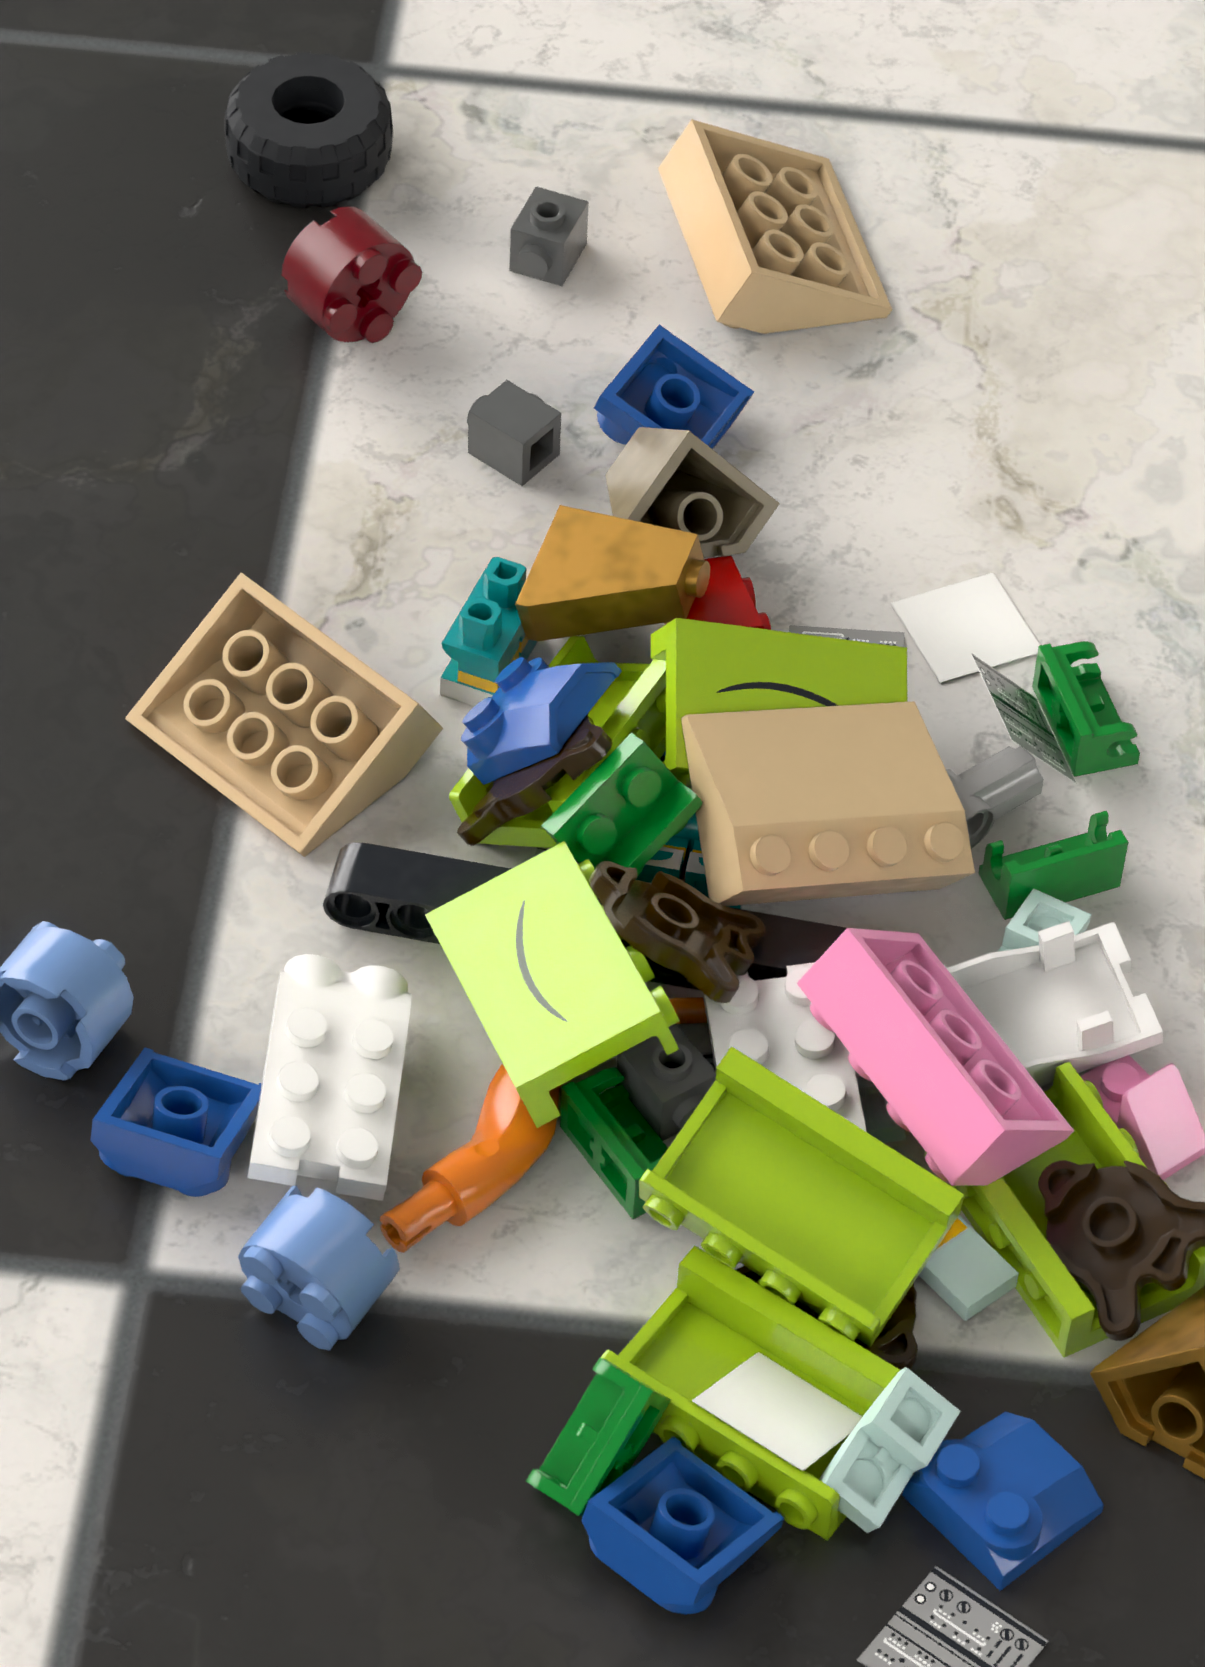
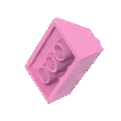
(931, 1056)

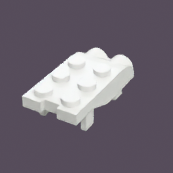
(1062, 1000)
(776, 1029)
(332, 1076)

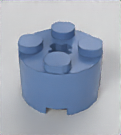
(62, 1000)
(316, 1265)

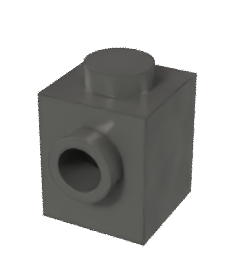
(548, 236)
(514, 432)
(665, 1086)

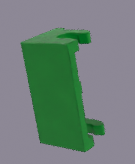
(1082, 710)
(1059, 869)
(611, 1135)
(600, 1437)

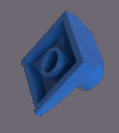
(671, 389)
(531, 714)
(175, 1123)
(1004, 1496)
(676, 1528)

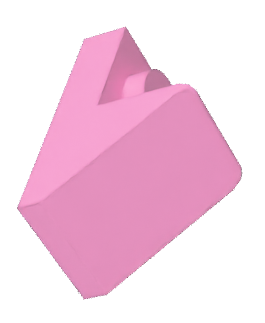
(1153, 1111)

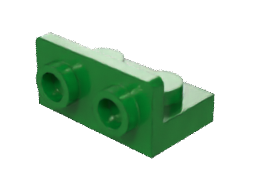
(624, 809)

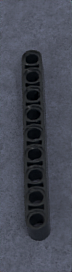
(394, 889)

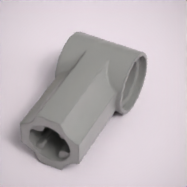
(996, 788)

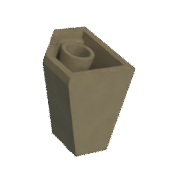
(687, 486)

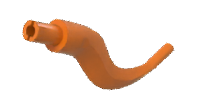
(491, 1162)

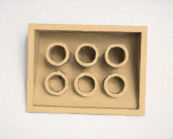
(769, 233)
(282, 718)
(823, 804)

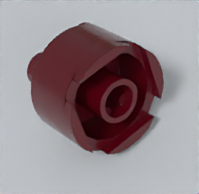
(350, 276)

